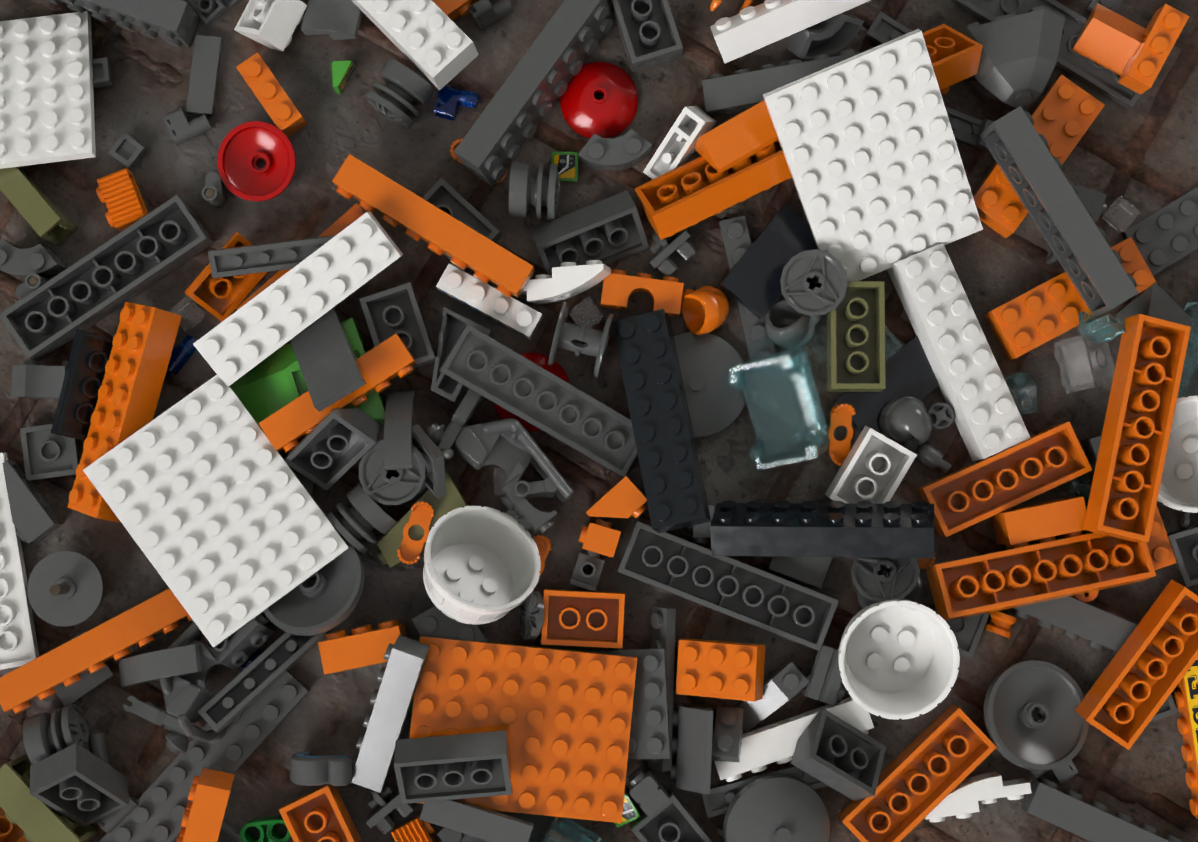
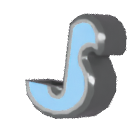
(320, 769)

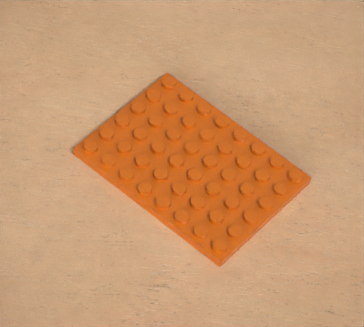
(561, 716)

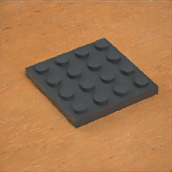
(651, 707)

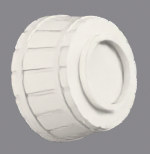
(1180, 470)
(479, 564)
(898, 659)

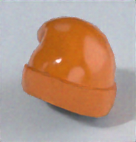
(704, 309)

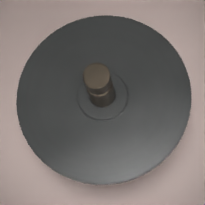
(65, 588)

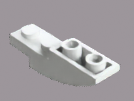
(565, 282)
(983, 788)

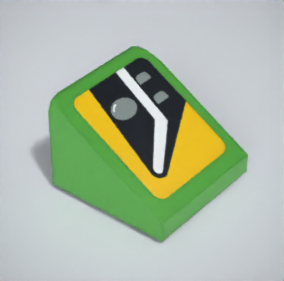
(340, 74)
(567, 165)
(630, 811)

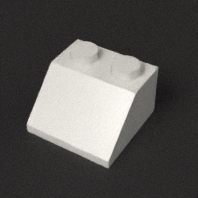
(271, 21)

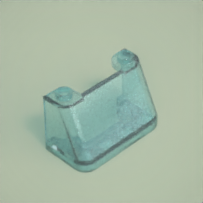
(782, 408)

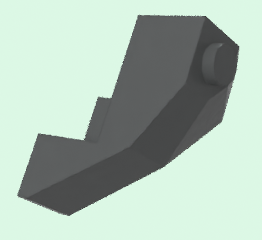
(1018, 54)

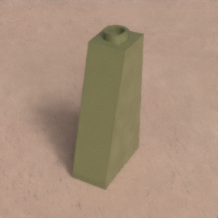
(35, 205)
(393, 539)

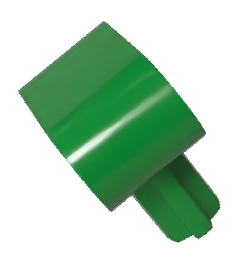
(267, 829)

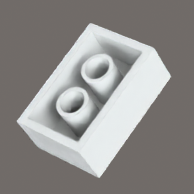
(871, 470)

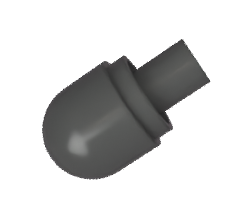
(932, 457)

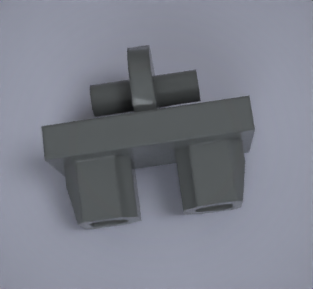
(680, 245)
(380, 816)

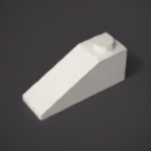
(679, 141)

